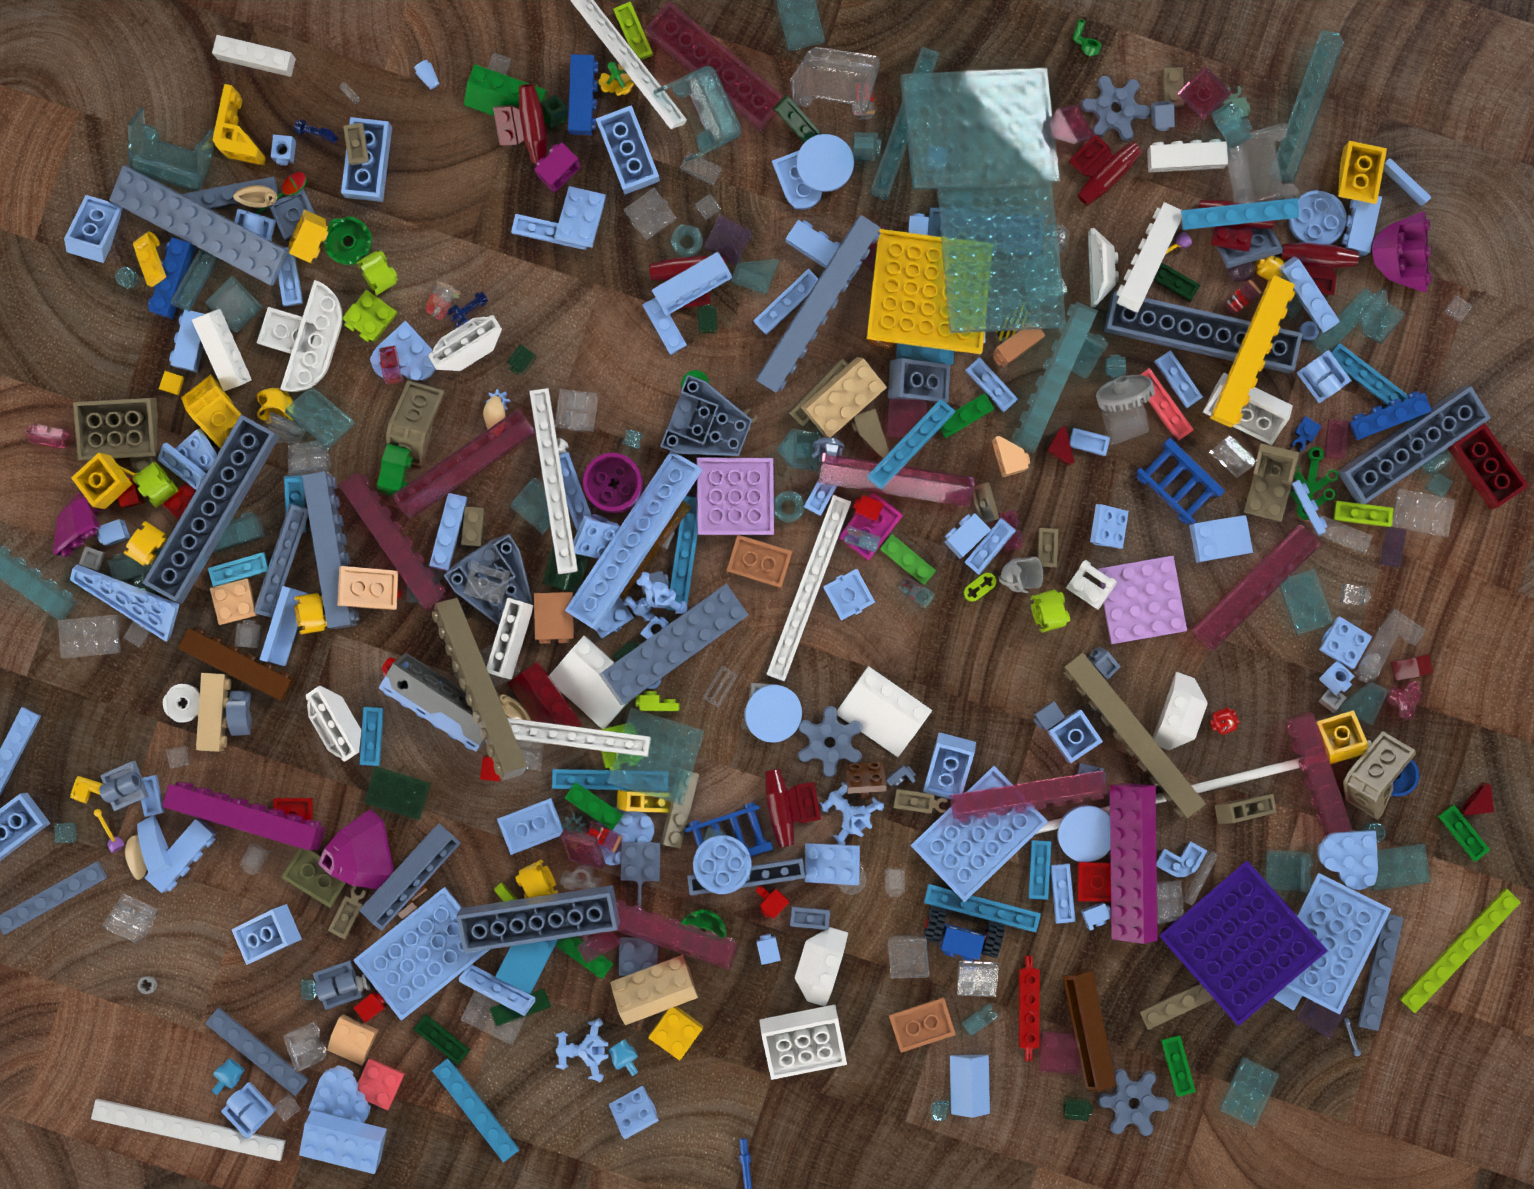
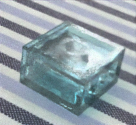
(235, 304)

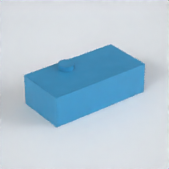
(525, 964)

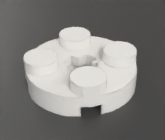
(174, 695)

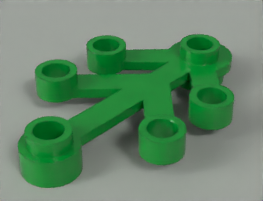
(1311, 485)

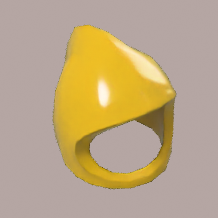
(273, 401)

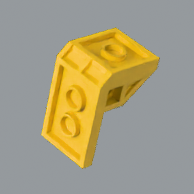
(231, 138)
(211, 409)

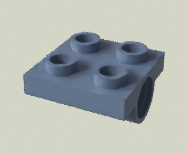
(123, 786)
(336, 985)

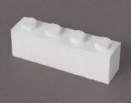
(254, 55)
(1187, 156)
(221, 349)
(509, 638)

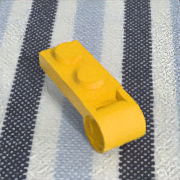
(149, 259)

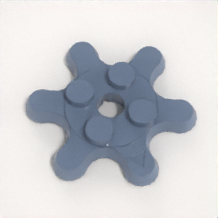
(1106, 117)
(830, 728)
(1120, 1099)

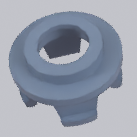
(829, 446)

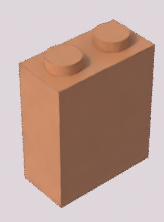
(1017, 346)
(551, 618)

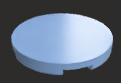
(825, 163)
(1320, 218)
(773, 713)
(1085, 833)
(722, 864)

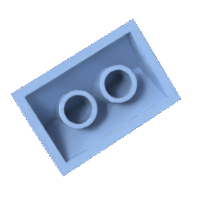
(969, 1085)

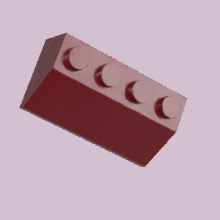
(542, 697)

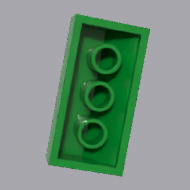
(492, 89)

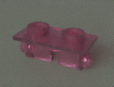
(38, 435)
(1016, 540)

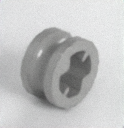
(362, 983)
(145, 990)

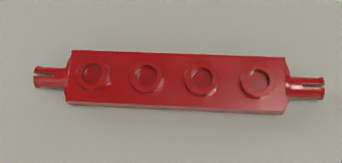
(1028, 1008)

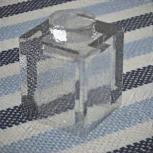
(247, 634)
(254, 859)
(894, 881)

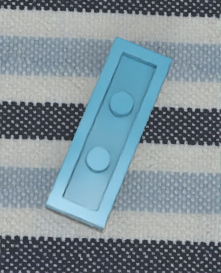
(238, 569)

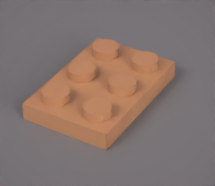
(759, 561)
(922, 1024)

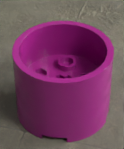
(601, 474)

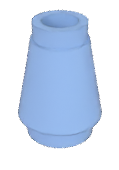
(427, 74)

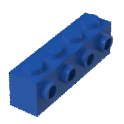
(582, 95)
(175, 265)
(1390, 415)

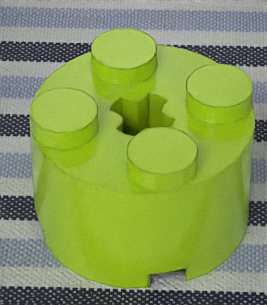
(377, 273)
(155, 484)
(1049, 610)

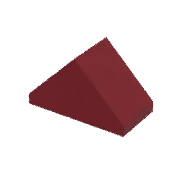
(1060, 447)
(1411, 667)
(1480, 801)

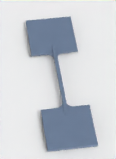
(638, 863)

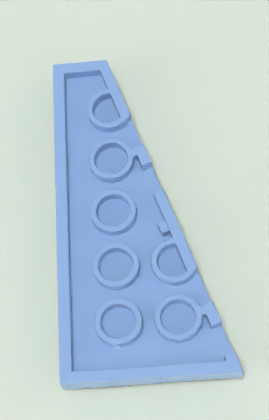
(141, 606)

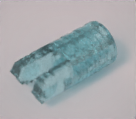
(862, 539)
(978, 1020)

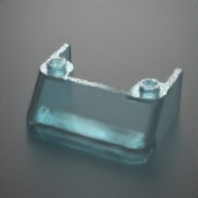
(712, 106)
(166, 160)

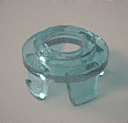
(681, 231)
(799, 503)

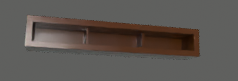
(236, 664)
(1089, 1030)

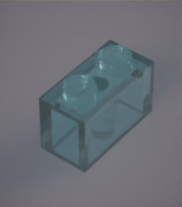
(1232, 125)
(866, 146)

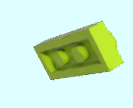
(632, 30)
(1363, 514)

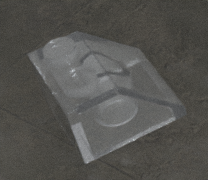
(1125, 424)
(908, 956)
(304, 1046)

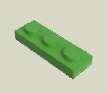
(907, 559)

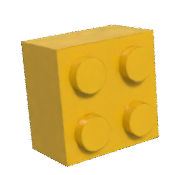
(307, 236)
(101, 481)
(1342, 737)
(675, 1032)

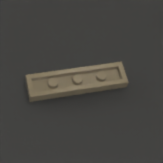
(797, 412)
(678, 817)
(1175, 1005)

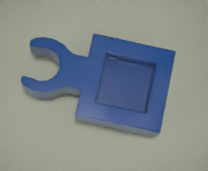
(1306, 432)

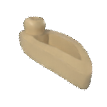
(255, 196)
(494, 411)
(513, 708)
(135, 858)

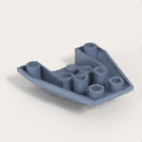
(705, 422)
(496, 554)

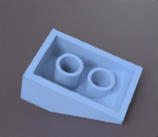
(93, 229)
(1221, 538)
(949, 765)
(266, 934)

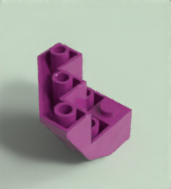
(1403, 252)
(75, 525)
(360, 853)

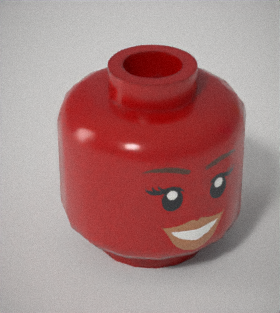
(1224, 721)

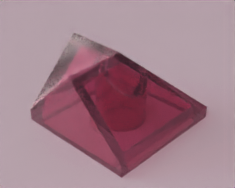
(1204, 93)
(1070, 125)

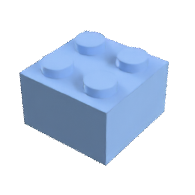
(967, 535)
(1074, 736)

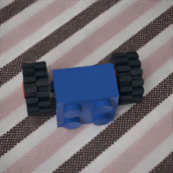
(962, 941)

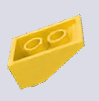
(1361, 172)

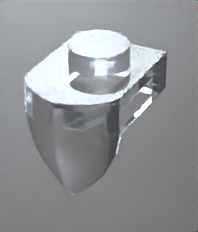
(1354, 594)

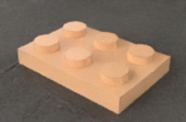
(367, 588)

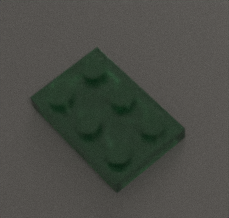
(397, 793)

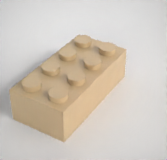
(843, 397)
(653, 990)

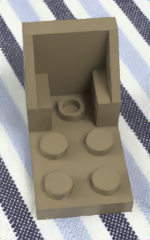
(413, 419)
(1271, 482)
(1372, 776)

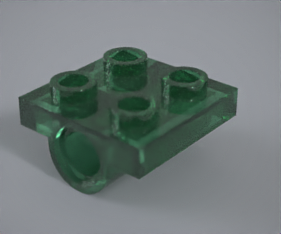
(566, 581)

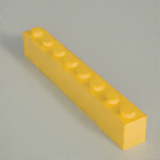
(1252, 351)

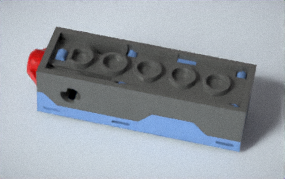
(431, 698)

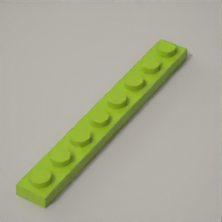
(1460, 950)

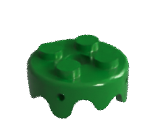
(341, 229)
(706, 919)

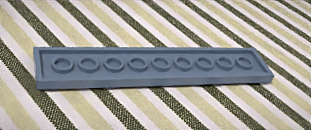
(198, 225)

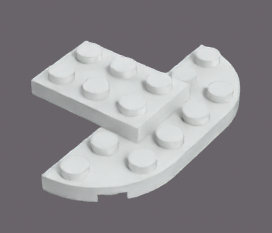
(307, 338)

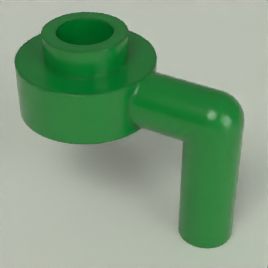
(1089, 46)

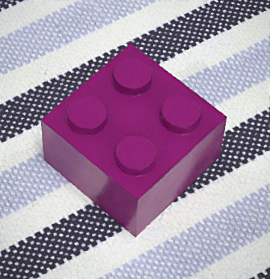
(557, 167)

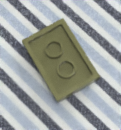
(311, 878)

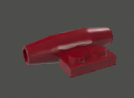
(523, 123)
(1102, 167)
(1237, 235)
(1320, 261)
(672, 267)
(789, 805)

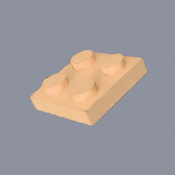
(233, 601)

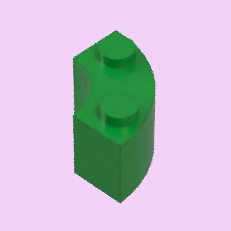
(394, 470)

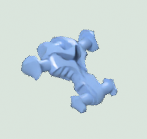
(656, 596)
(854, 818)
(590, 1050)

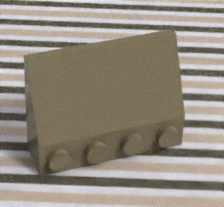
(116, 428)

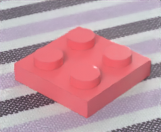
(379, 1083)

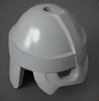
(1022, 574)

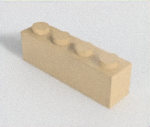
(212, 712)

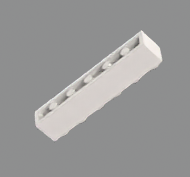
(1151, 255)

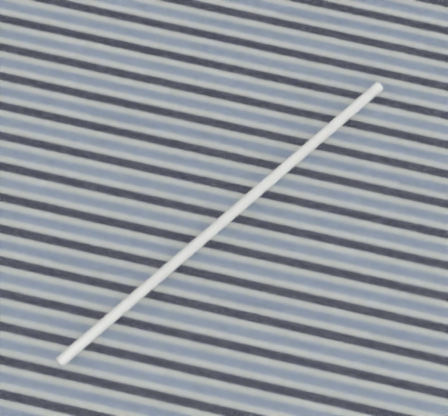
(1212, 784)

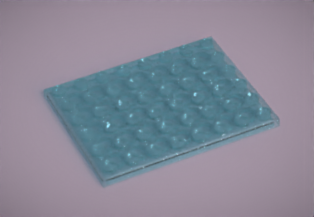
(979, 128)
(1001, 257)

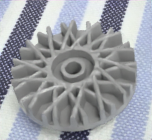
(1125, 391)

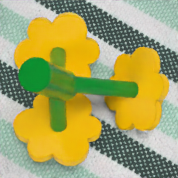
(609, 84)

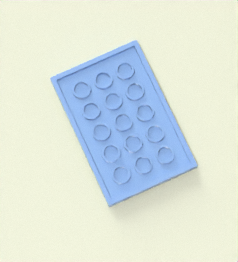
(975, 849)
(1348, 929)
(418, 955)

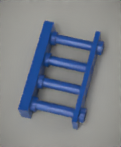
(1184, 463)
(761, 844)

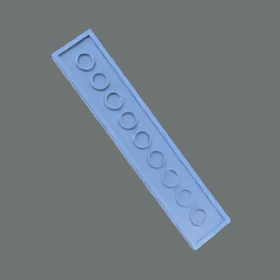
(633, 540)

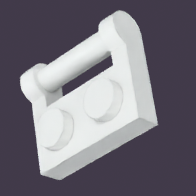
(1089, 591)

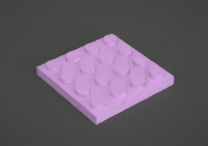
(735, 496)
(1144, 600)

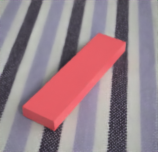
(1167, 409)

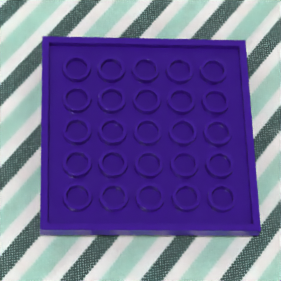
(1243, 943)

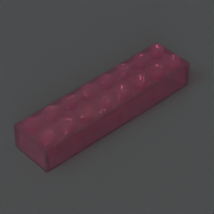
(696, 48)

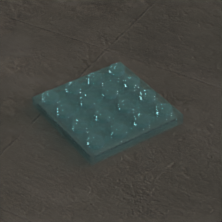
(669, 761)

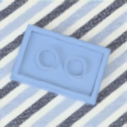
(530, 826)

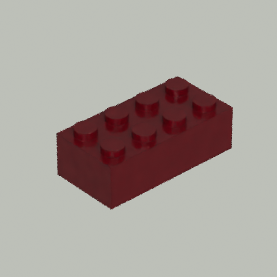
(1488, 467)

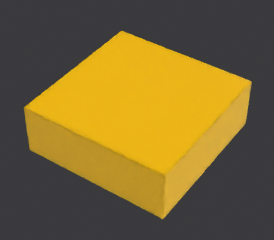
(171, 383)

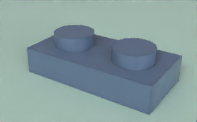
(810, 918)

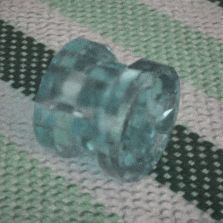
(122, 276)
(632, 439)
(1380, 830)

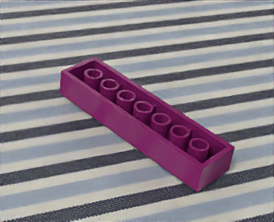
(244, 816)
(1133, 862)

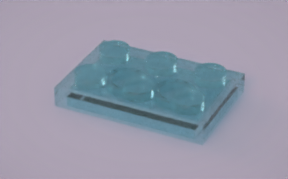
(800, 23)
(320, 417)
(1305, 602)
(1402, 866)
(1249, 1091)

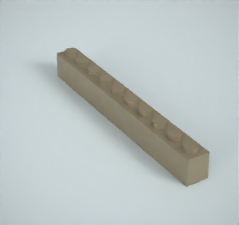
(479, 689)
(1134, 736)

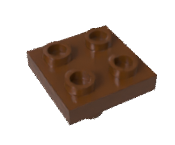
(865, 778)

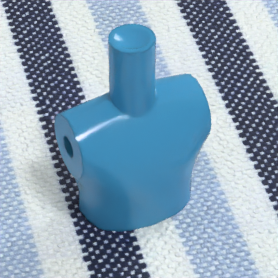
(623, 1055)
(228, 1075)

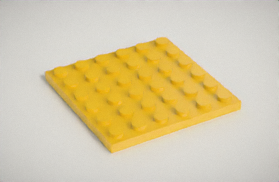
(911, 295)

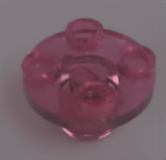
(1405, 699)

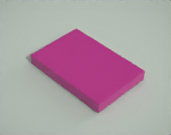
(882, 527)

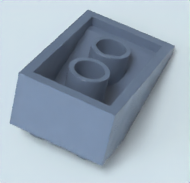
(918, 380)

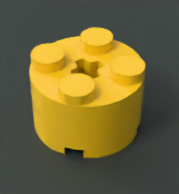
(145, 544)
(310, 613)
(536, 880)

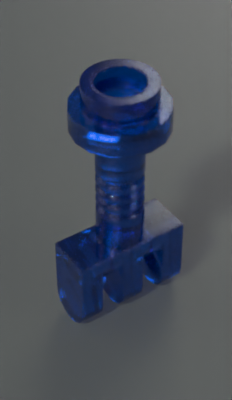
(301, 127)
(460, 313)

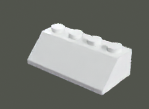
(1262, 416)

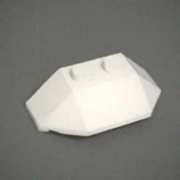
(1101, 266)
(466, 344)
(1180, 713)
(334, 722)
(820, 965)

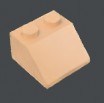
(1010, 457)
(352, 1039)

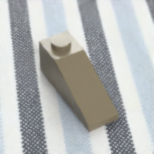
(870, 431)
(1245, 809)

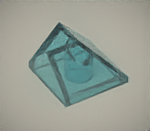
(798, 449)

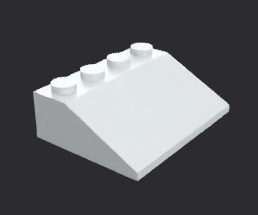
(580, 681)
(884, 711)
(803, 1042)

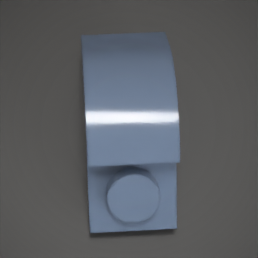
(238, 713)

